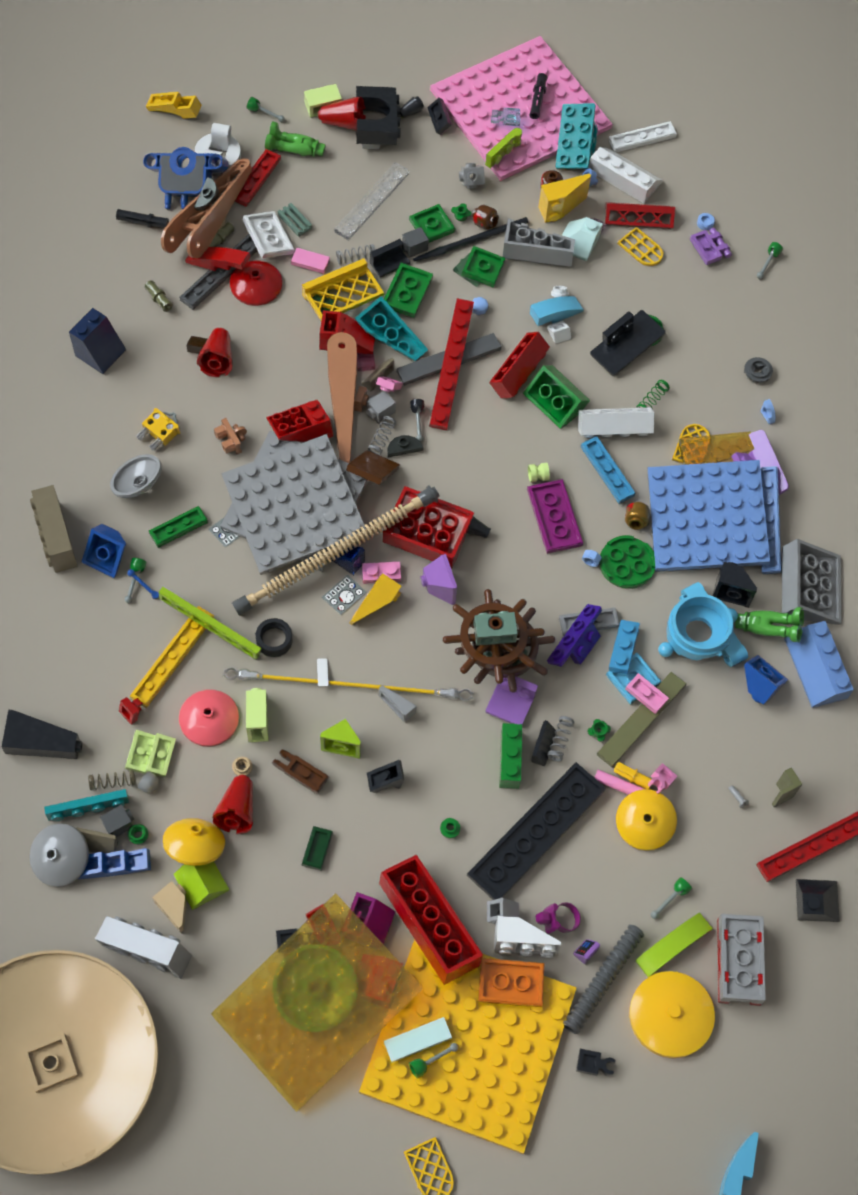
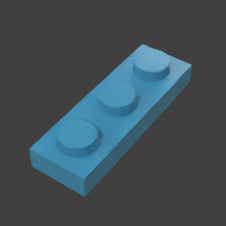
(624, 647)

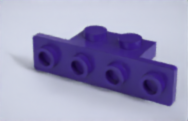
(578, 639)

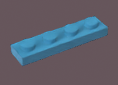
(607, 470)

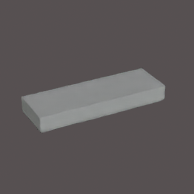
(606, 620)

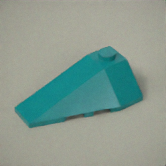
(385, 325)

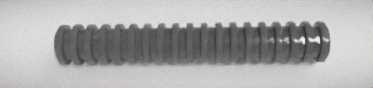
(603, 979)

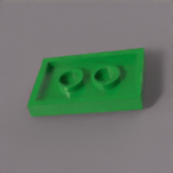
(408, 289)

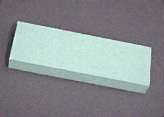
(417, 1039)

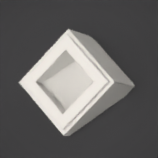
(559, 332)

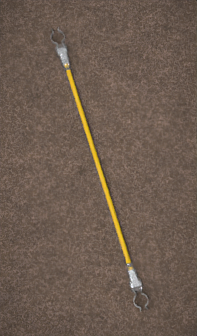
(450, 693)

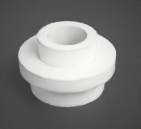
(559, 291)

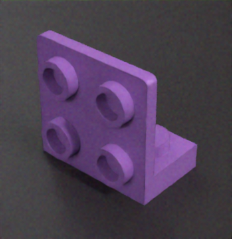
(512, 706)

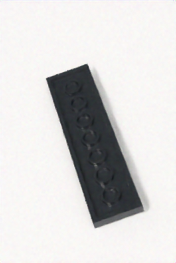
(536, 832)

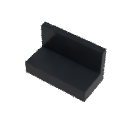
(388, 258)

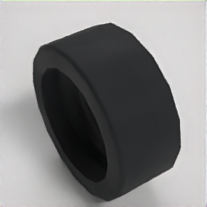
(272, 624)

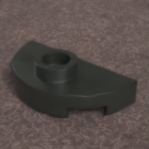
(208, 195)
(403, 445)

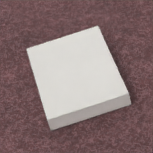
(268, 234)

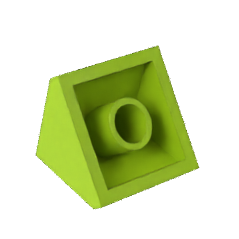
(341, 740)
(201, 883)

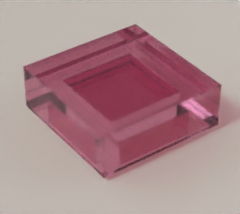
(365, 362)

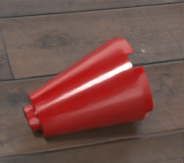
(343, 113)
(216, 354)
(236, 806)

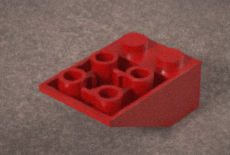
(337, 322)
(301, 423)

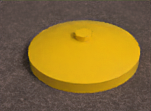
(671, 1014)

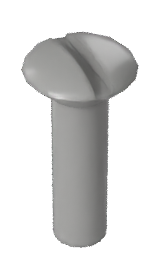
(743, 803)

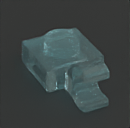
(509, 116)

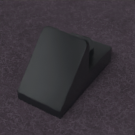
(386, 776)

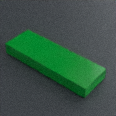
(178, 526)

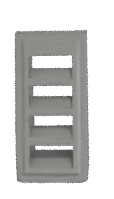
(403, 708)

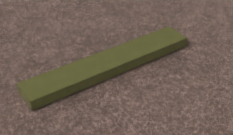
(638, 723)

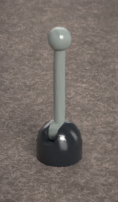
(417, 407)

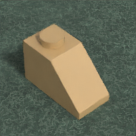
(173, 904)

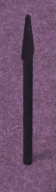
(443, 249)

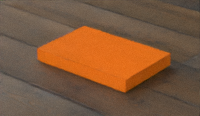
(511, 982)

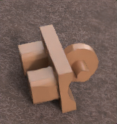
(233, 436)

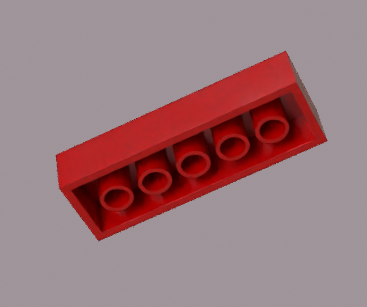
(430, 919)

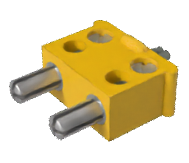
(159, 427)

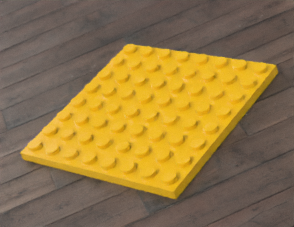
(500, 1061)

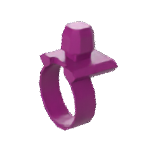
(548, 918)

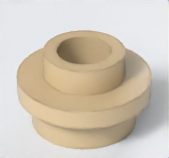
(242, 761)

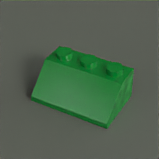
(556, 396)

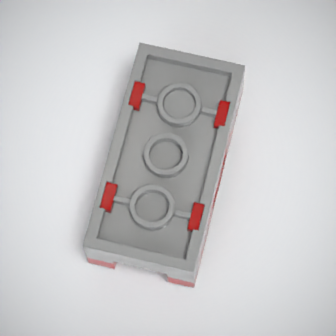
(741, 959)

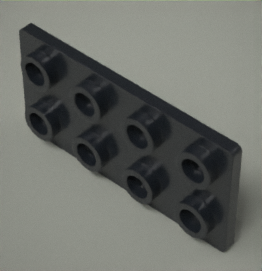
(626, 341)

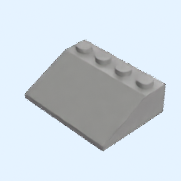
(811, 581)

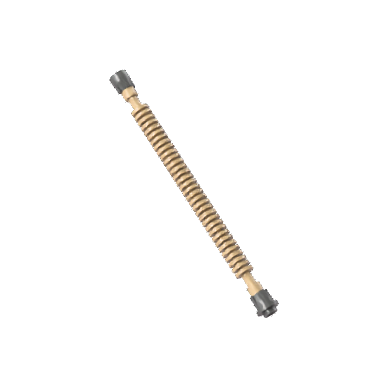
(423, 499)

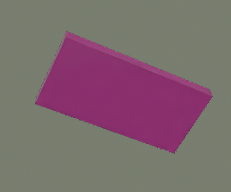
(554, 516)

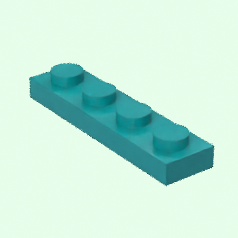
(80, 806)

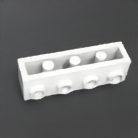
(616, 421)

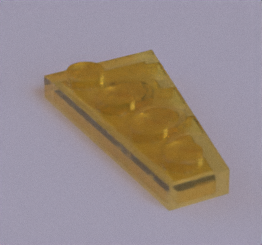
(714, 447)

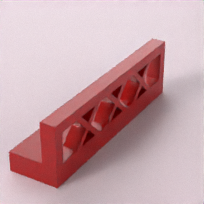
(640, 208)

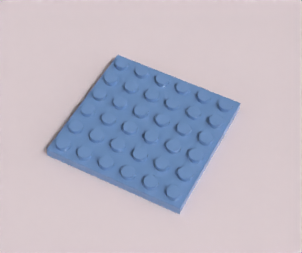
(708, 515)

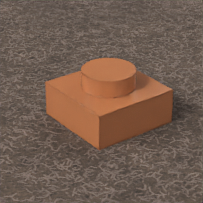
(361, 399)

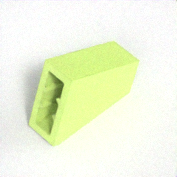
(256, 715)

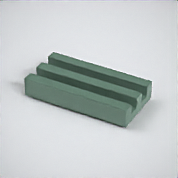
(293, 212)

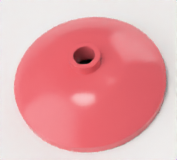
(211, 728)

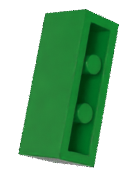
(510, 756)

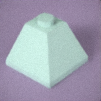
(586, 234)

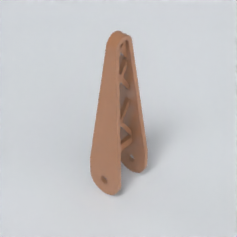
(205, 231)
(342, 382)

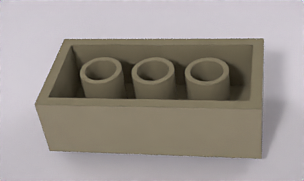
(52, 529)

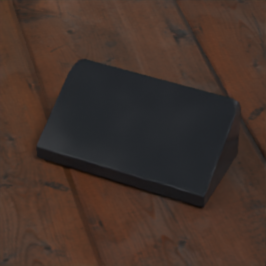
(543, 744)

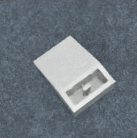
(519, 936)

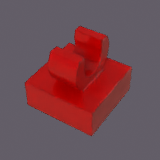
(130, 710)

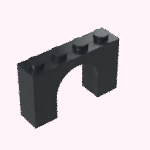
(381, 131)

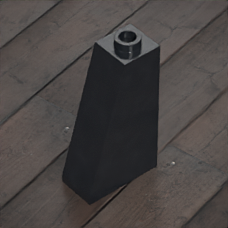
(38, 738)

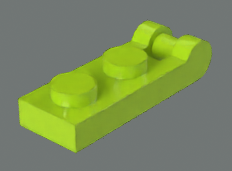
(504, 147)

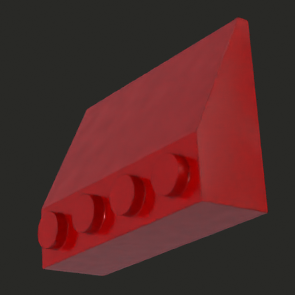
(430, 530)

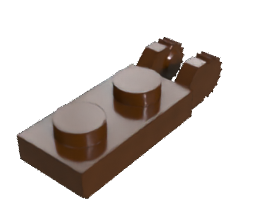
(301, 771)

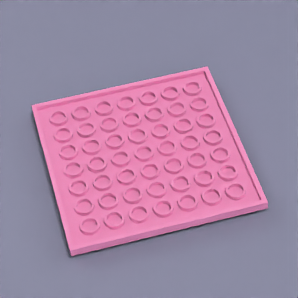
(509, 83)

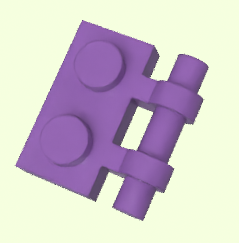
(706, 246)

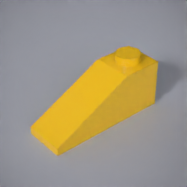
(381, 594)

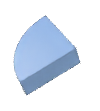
(768, 411)

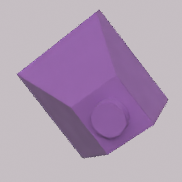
(440, 580)

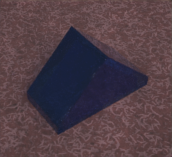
(352, 560)

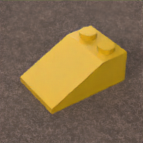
(562, 197)

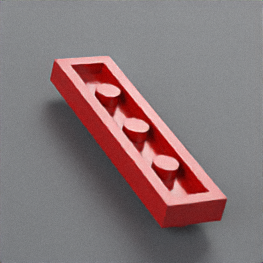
(257, 177)

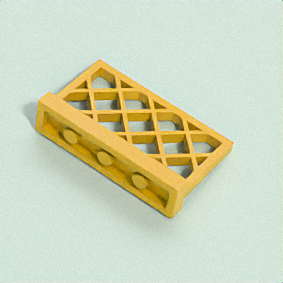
(335, 280)

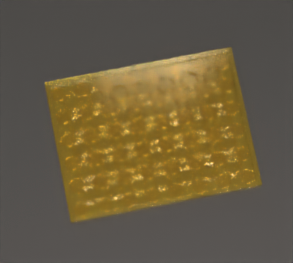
(316, 1002)

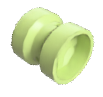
(538, 472)

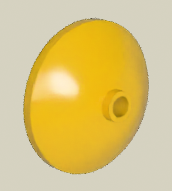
(636, 830)
(193, 841)

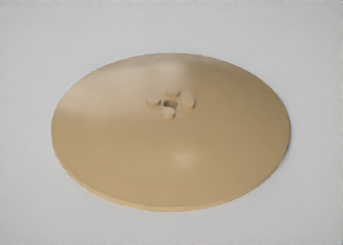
(103, 1052)

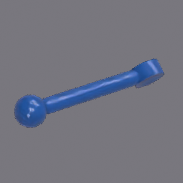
(154, 594)

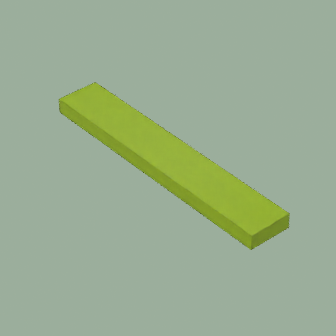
(209, 623)

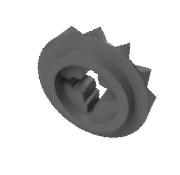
(758, 363)

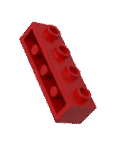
(519, 365)

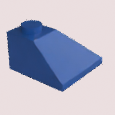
(104, 550)
(762, 679)

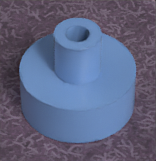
(593, 181)

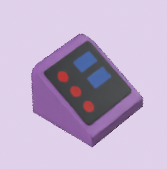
(586, 950)

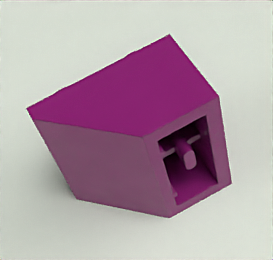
(373, 914)

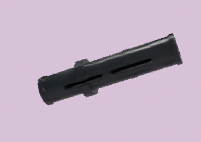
(541, 82)
(149, 220)

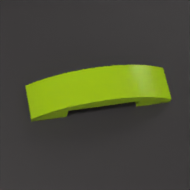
(673, 944)

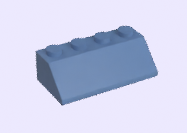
(820, 665)

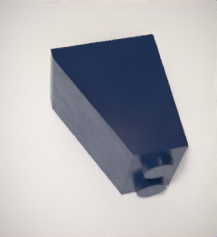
(96, 341)

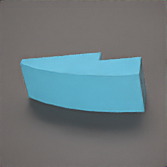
(555, 309)
(740, 1167)

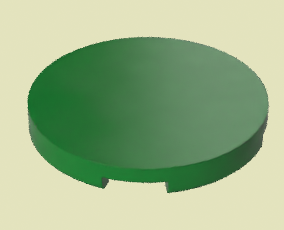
(627, 562)

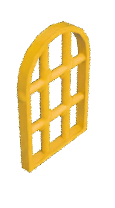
(636, 247)

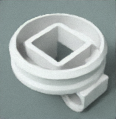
(221, 140)

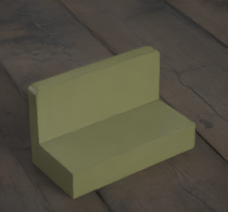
(788, 785)

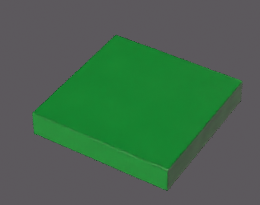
(433, 222)
(483, 266)

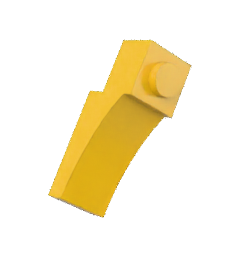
(174, 103)

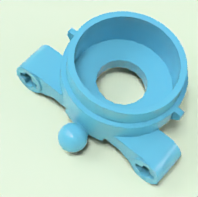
(699, 606)

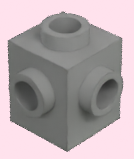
(477, 178)

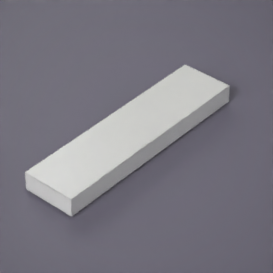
(642, 137)

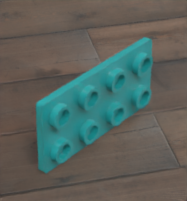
(576, 136)

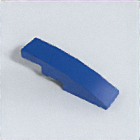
(116, 863)

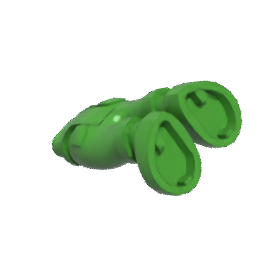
(292, 142)
(761, 623)

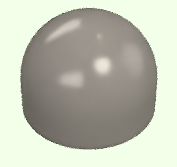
(148, 783)

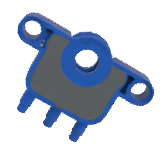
(186, 181)

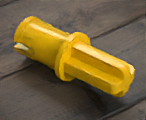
(632, 775)

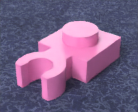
(662, 778)

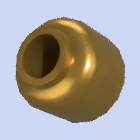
(637, 515)

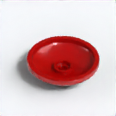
(256, 283)

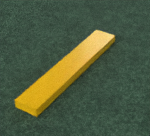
(168, 661)

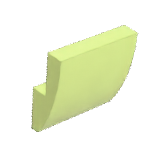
(150, 753)

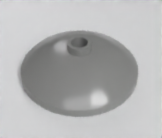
(136, 476)
(69, 858)

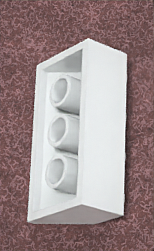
(624, 174)

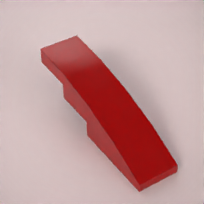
(220, 258)

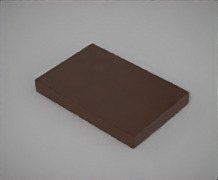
(372, 467)

